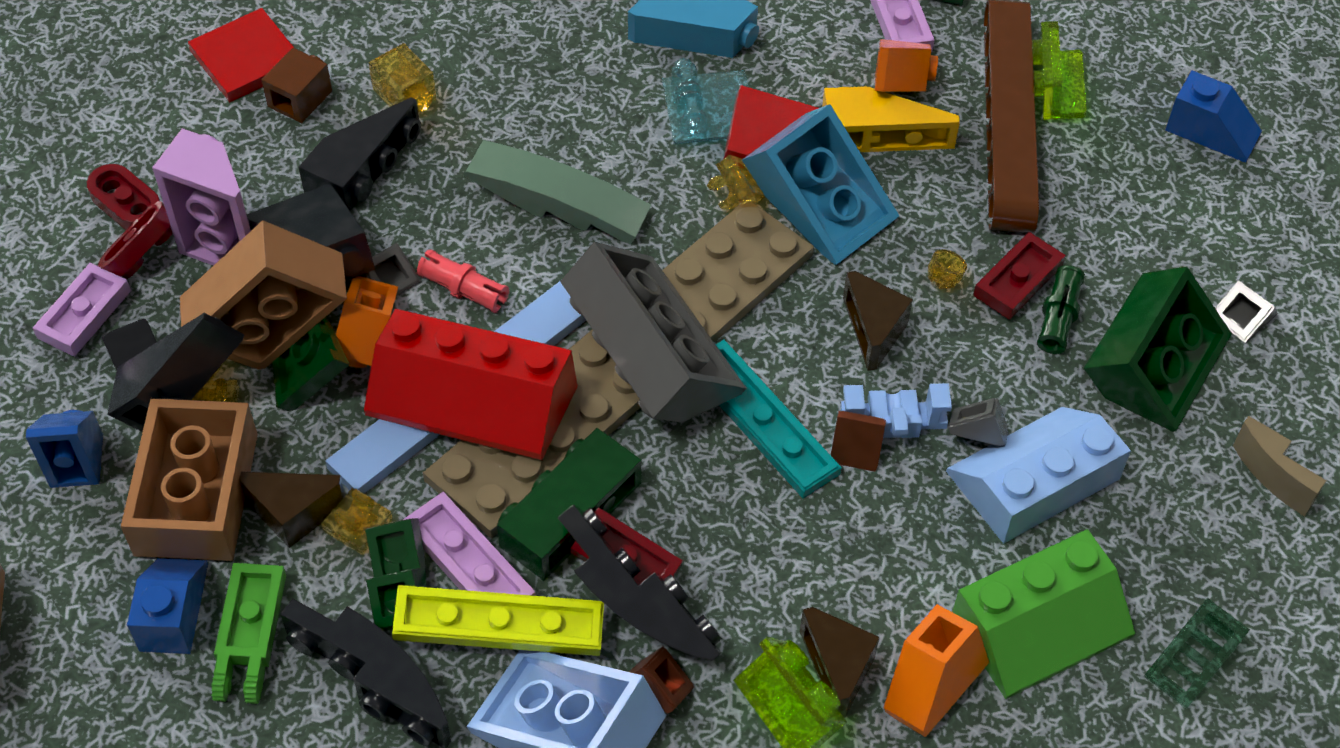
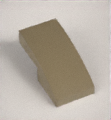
(1265, 457)

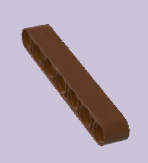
(1011, 111)

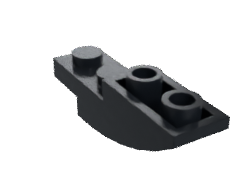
(651, 606)
(381, 670)

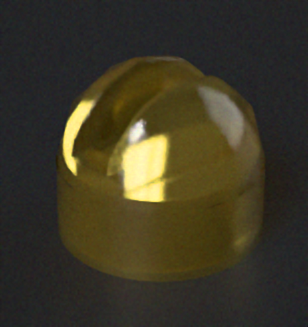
(946, 269)

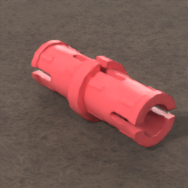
(462, 280)

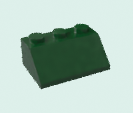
(1159, 347)

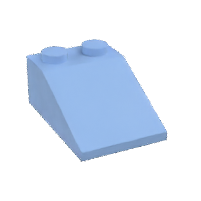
(567, 704)

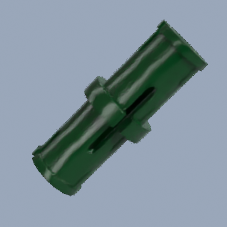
(1054, 329)

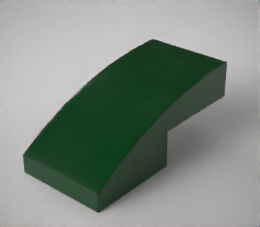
(395, 560)

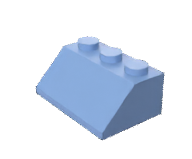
(1041, 470)

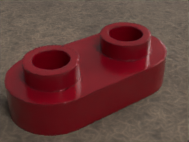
(128, 199)
(126, 253)

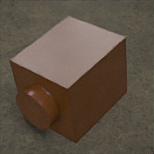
(297, 85)

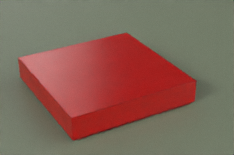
(240, 53)
(758, 118)

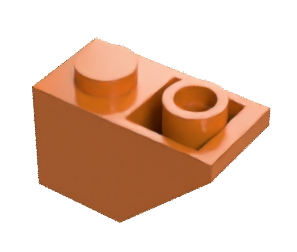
(935, 669)

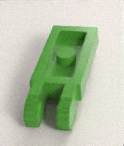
(248, 628)

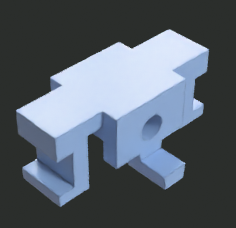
(901, 410)

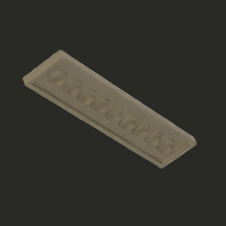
(719, 282)

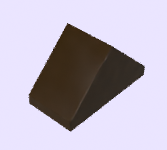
(876, 316)
(292, 501)
(838, 653)

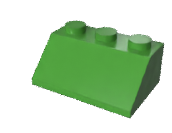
(1047, 612)

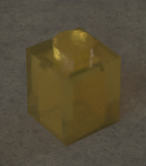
(402, 76)

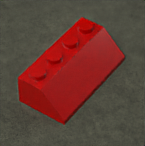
(470, 383)

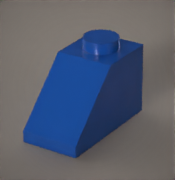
(1213, 117)
(67, 447)
(167, 605)

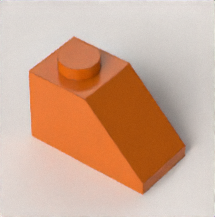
(904, 66)
(364, 318)

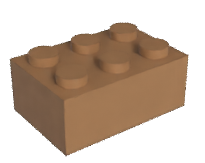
(269, 290)
(187, 480)

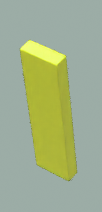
(498, 620)

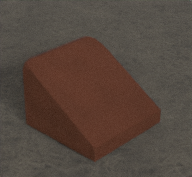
(858, 440)
(664, 678)

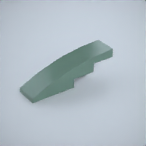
(554, 187)

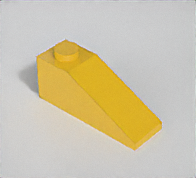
(889, 122)

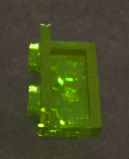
(1060, 76)
(788, 697)

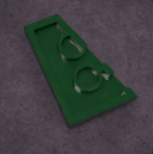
(307, 366)

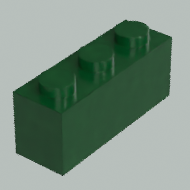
(591, 475)

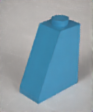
(695, 25)

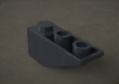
(361, 152)
(172, 368)

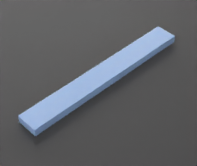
(389, 445)

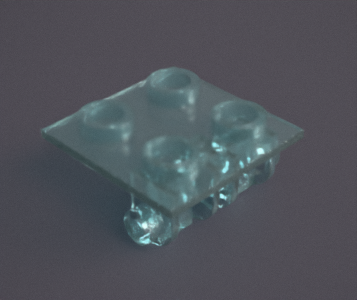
(700, 104)

